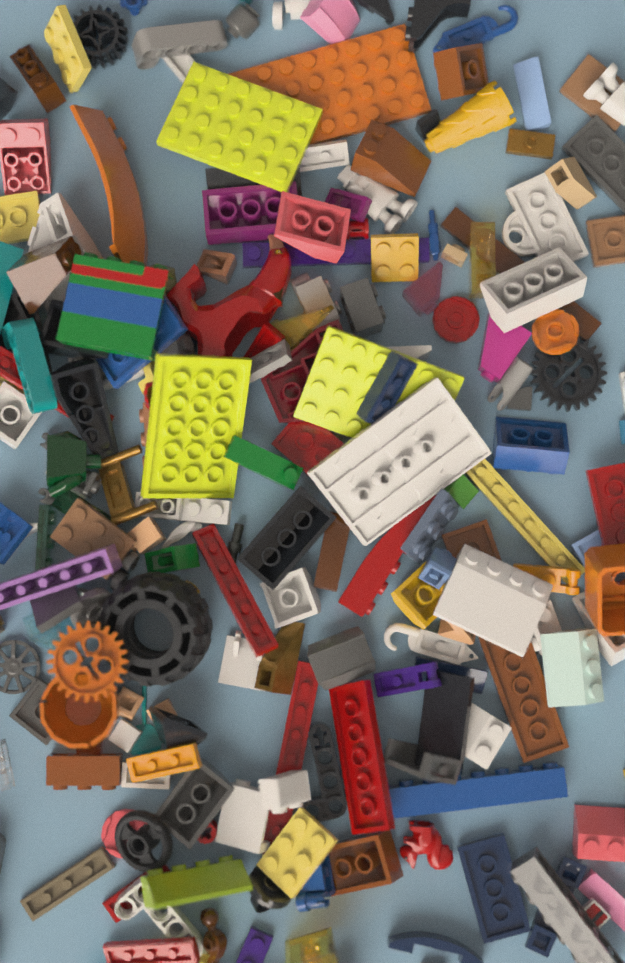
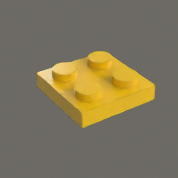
(394, 257)

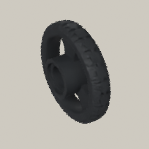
(143, 841)

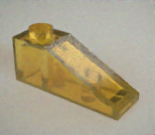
(481, 256)
(300, 325)

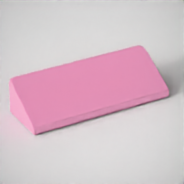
(606, 896)

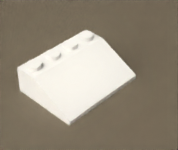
(493, 600)

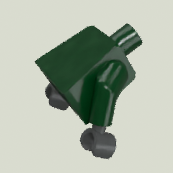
(65, 464)

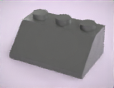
(195, 803)

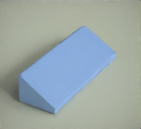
(532, 94)

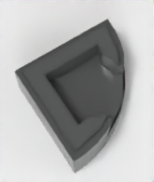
(522, 400)

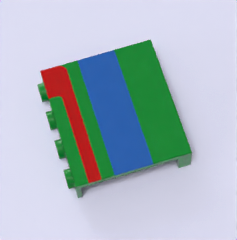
(113, 306)

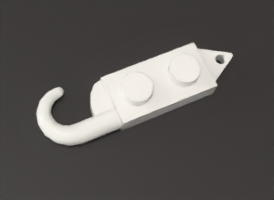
(430, 644)

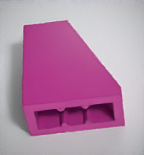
(500, 349)

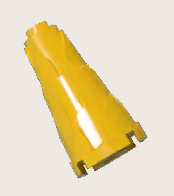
(475, 118)

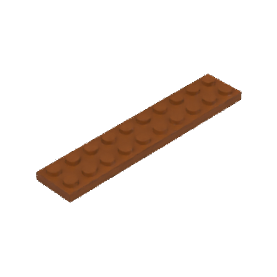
(516, 678)

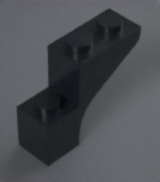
(427, 15)

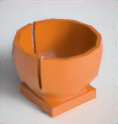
(77, 722)

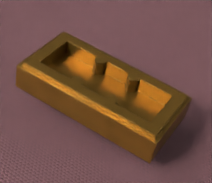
(530, 144)

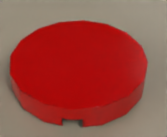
(455, 319)

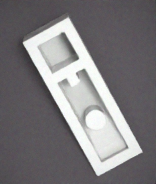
(609, 646)

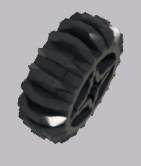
(116, 34)

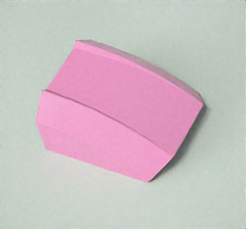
(332, 19)

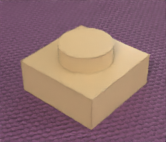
(454, 254)

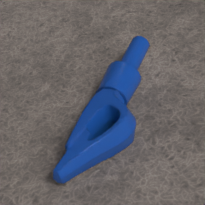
(434, 239)

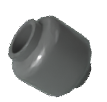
(242, 21)

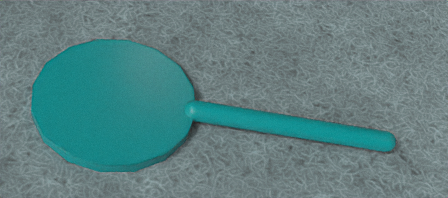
(149, 739)

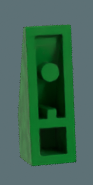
(263, 462)

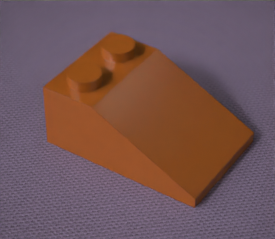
(390, 159)
(365, 862)

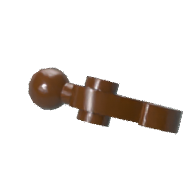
(214, 940)

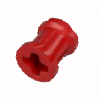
(358, 229)
(206, 839)

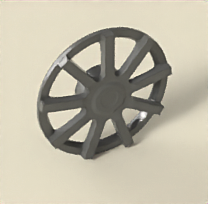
(14, 666)

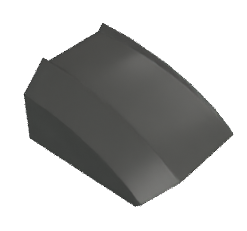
(341, 658)

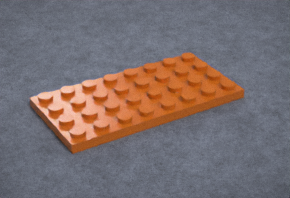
(350, 82)

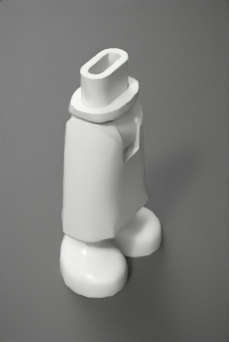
(612, 104)
(382, 199)

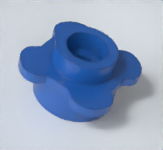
(133, 8)

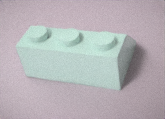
(572, 667)

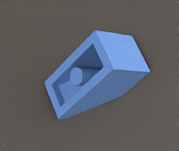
(438, 567)

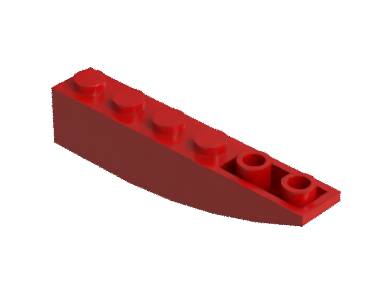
(379, 564)

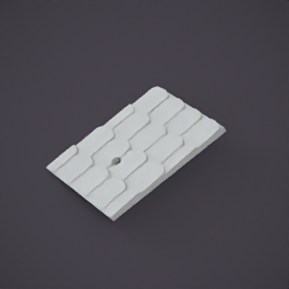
(399, 461)

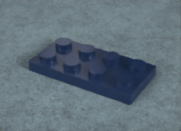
(492, 889)

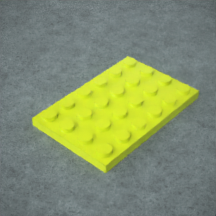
(239, 127)
(344, 375)
(191, 422)

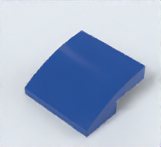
(12, 532)

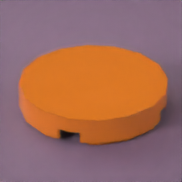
(555, 332)

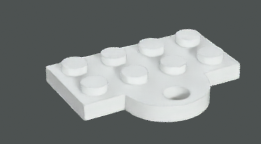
(541, 221)

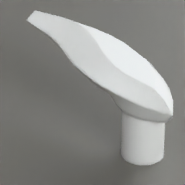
(181, 531)

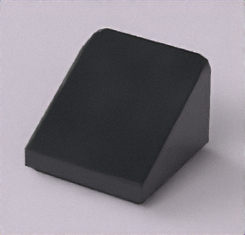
(427, 123)

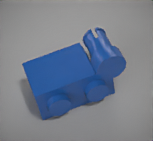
(317, 888)

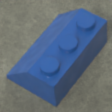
(530, 445)

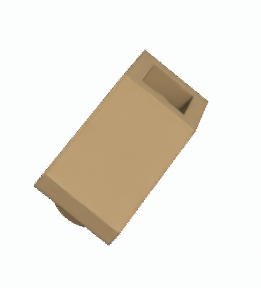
(571, 182)

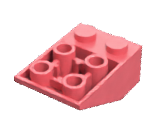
(25, 156)

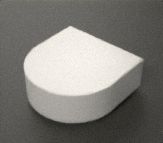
(277, 15)

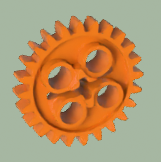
(67, 673)

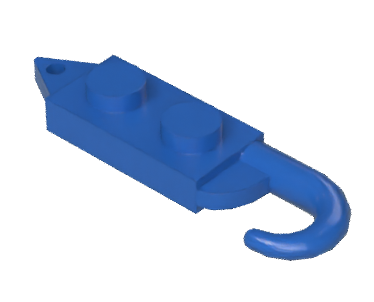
(477, 31)

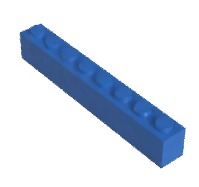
(479, 790)

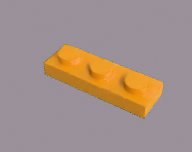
(164, 762)

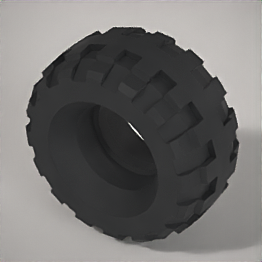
(182, 607)

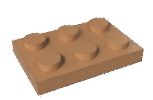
(87, 530)

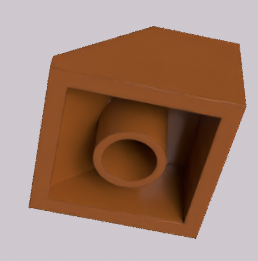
(460, 71)

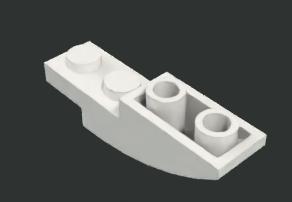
(189, 509)

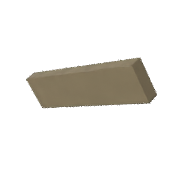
(67, 883)

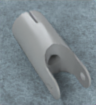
(510, 382)

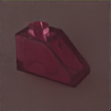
(425, 291)

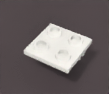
(239, 663)

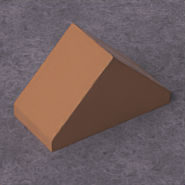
(217, 265)

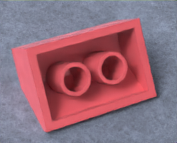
(599, 833)

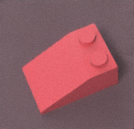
(312, 226)

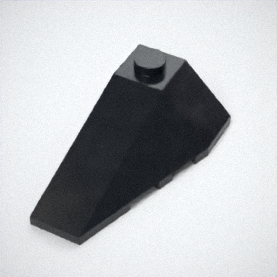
(83, 398)

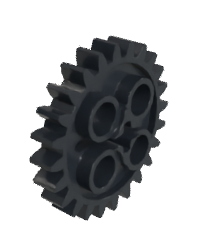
(582, 388)

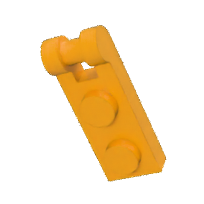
(553, 576)

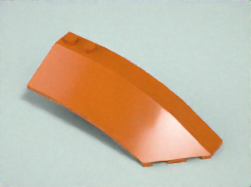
(122, 193)

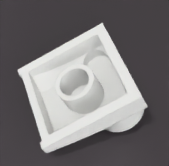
(292, 598)

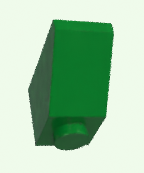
(172, 559)

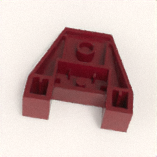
(287, 382)

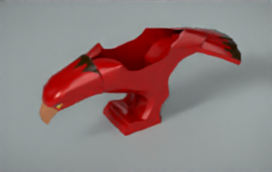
(224, 324)

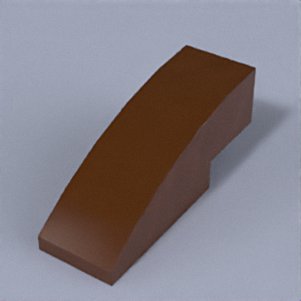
(332, 555)

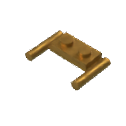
(118, 490)

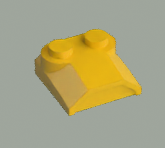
(417, 599)

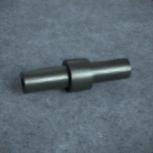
(234, 546)

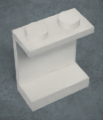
(243, 819)

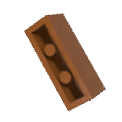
(84, 771)

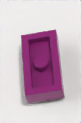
(357, 203)

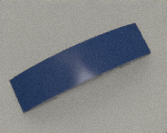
(543, 936)
(406, 940)

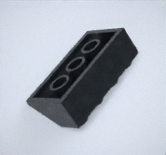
(286, 538)

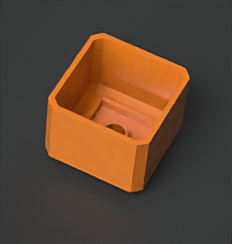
(602, 593)

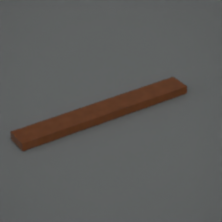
(459, 227)

